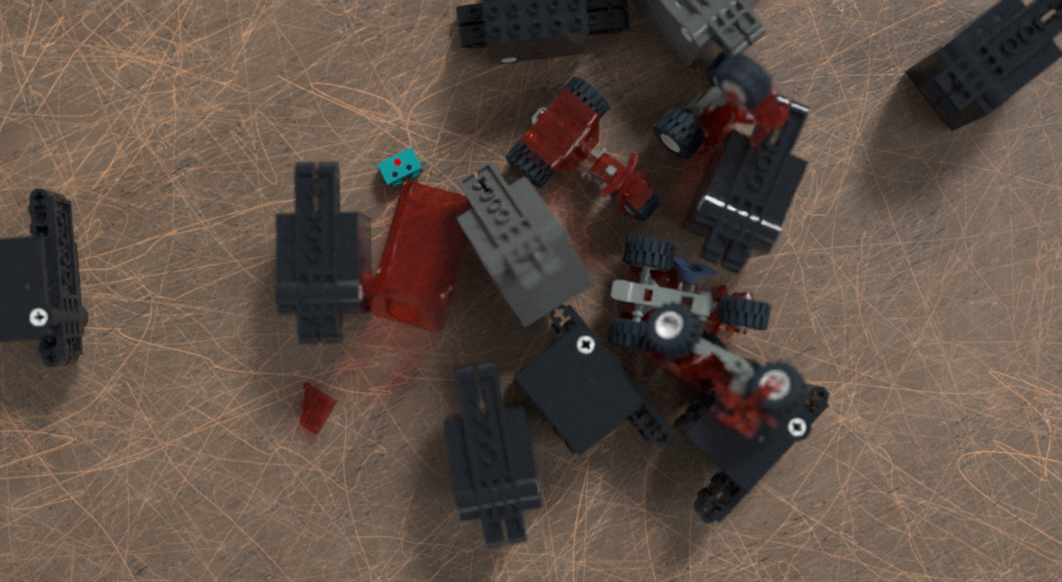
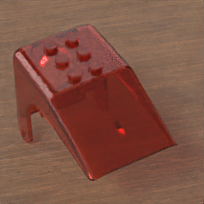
(419, 258)

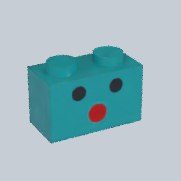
(400, 167)

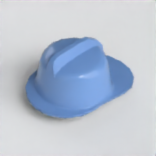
(692, 272)

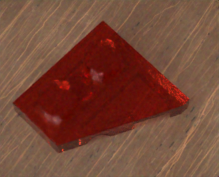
(315, 408)

